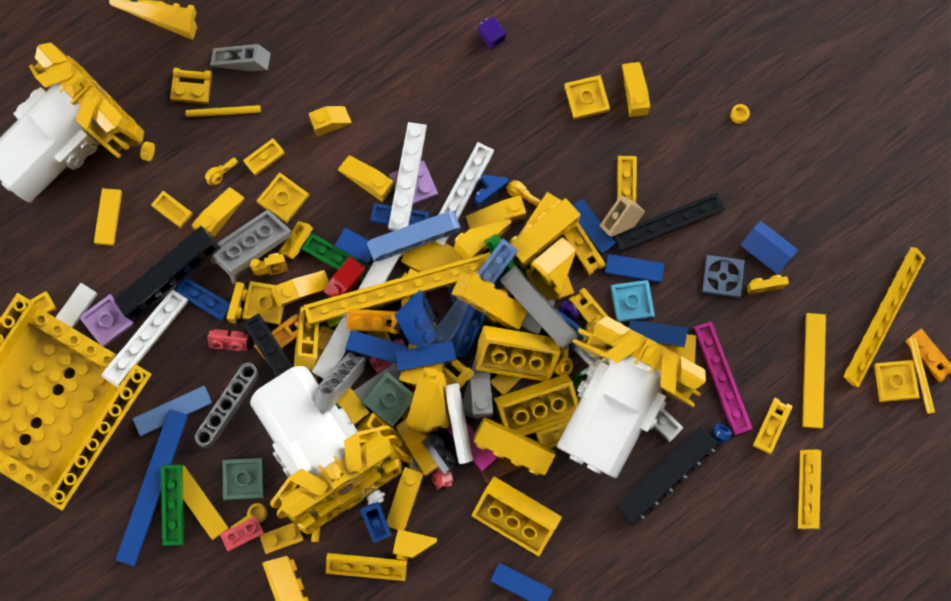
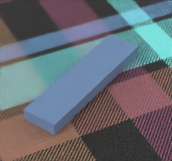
(186, 404)

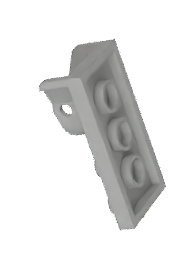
(250, 243)

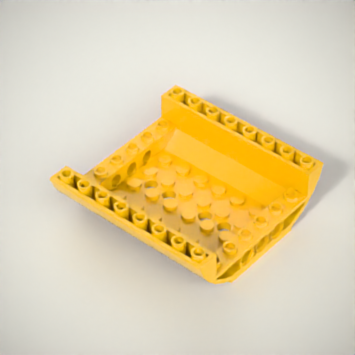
(74, 424)

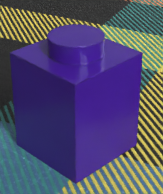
(491, 32)

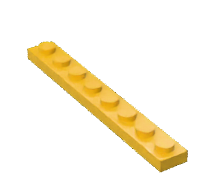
(884, 317)

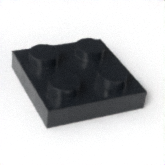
(443, 451)

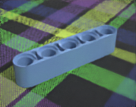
(413, 236)

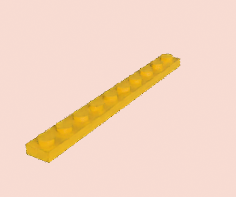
(392, 290)

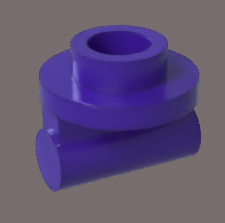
(569, 310)

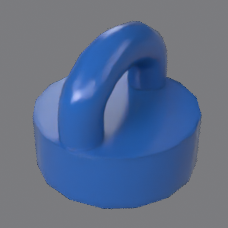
(721, 432)

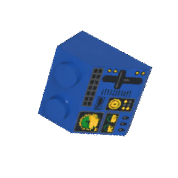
(418, 321)

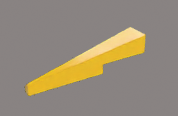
(170, 17)

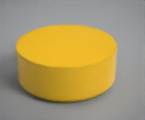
(740, 113)
(147, 151)

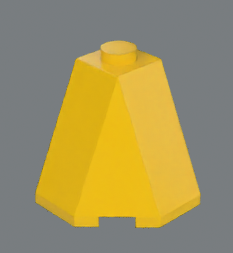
(553, 266)
(429, 402)

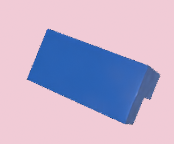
(769, 247)

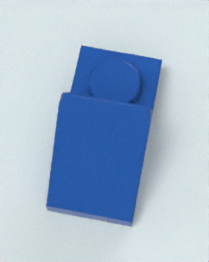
(494, 186)
(375, 522)

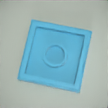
(632, 301)

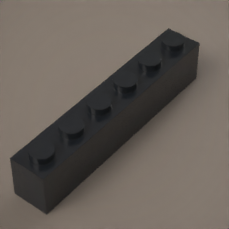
(167, 274)
(669, 472)

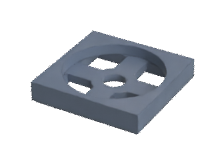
(708, 289)

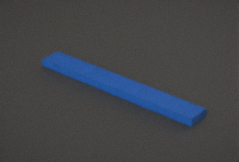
(151, 488)

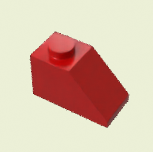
(345, 278)

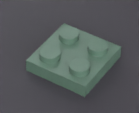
(389, 399)
(243, 479)

